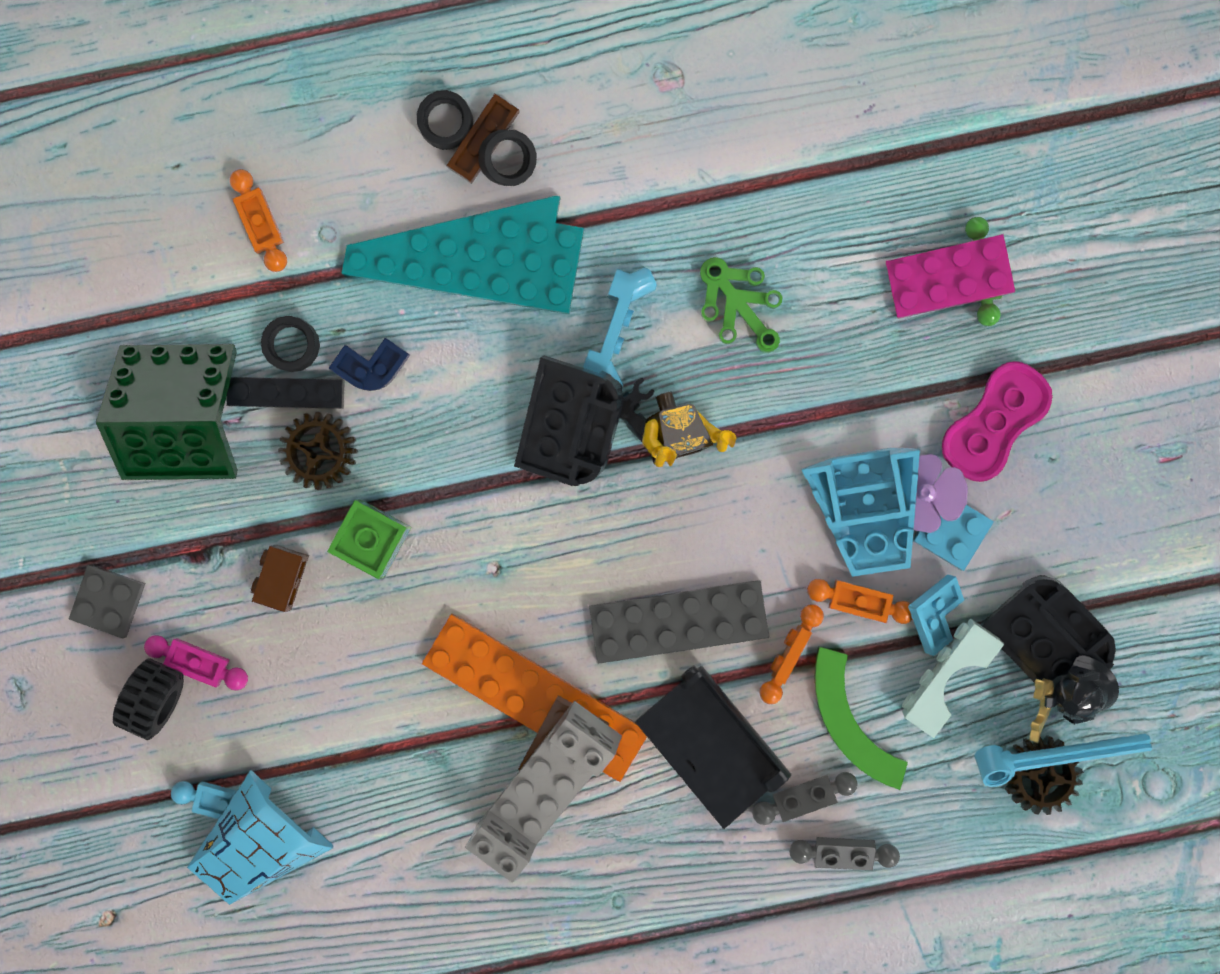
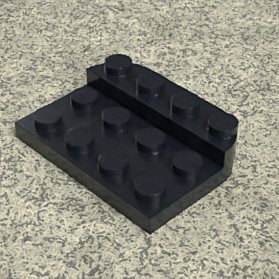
(569, 422)
(1048, 629)

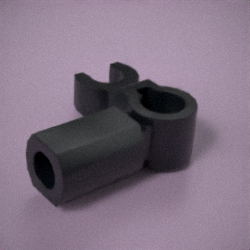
(631, 401)

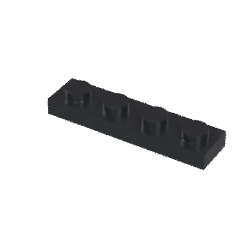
(286, 393)

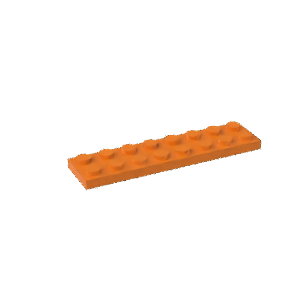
(520, 685)

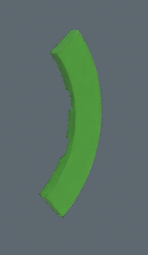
(842, 727)

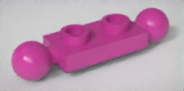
(196, 662)

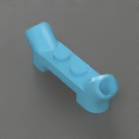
(625, 289)

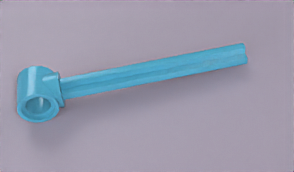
(1000, 766)

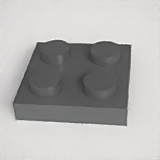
(107, 601)

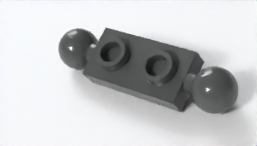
(805, 798)
(844, 853)

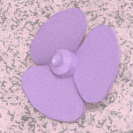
(943, 499)

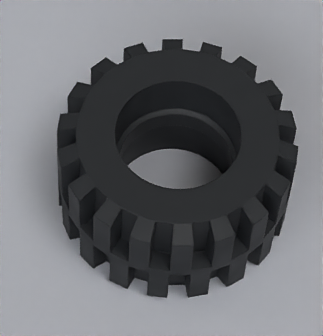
(148, 699)

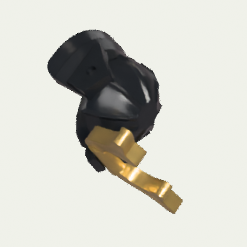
(1078, 695)

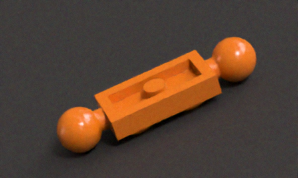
(258, 220)
(859, 601)
(796, 641)

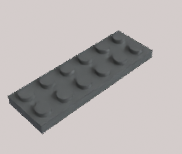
(679, 621)

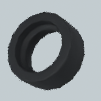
(435, 99)
(529, 157)
(273, 329)

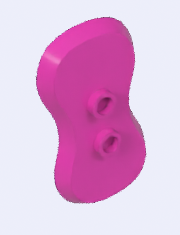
(1011, 403)

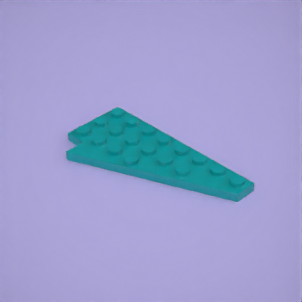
(495, 256)

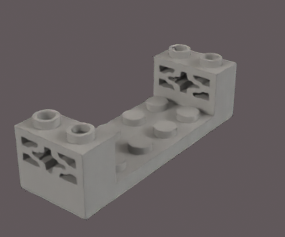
(542, 790)

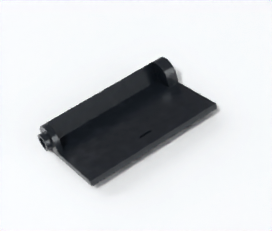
(706, 729)

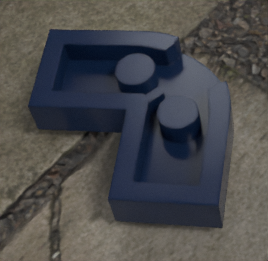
(370, 374)

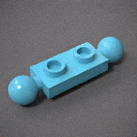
(208, 798)

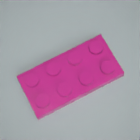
(950, 276)

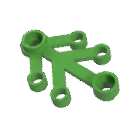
(738, 301)

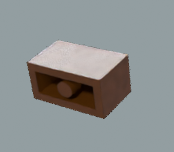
(279, 578)

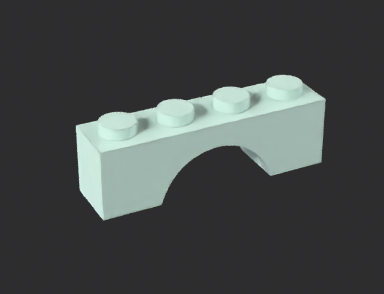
(971, 647)

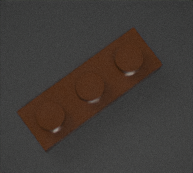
(495, 116)

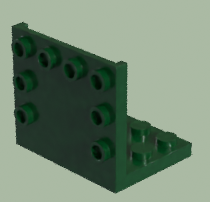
(167, 412)

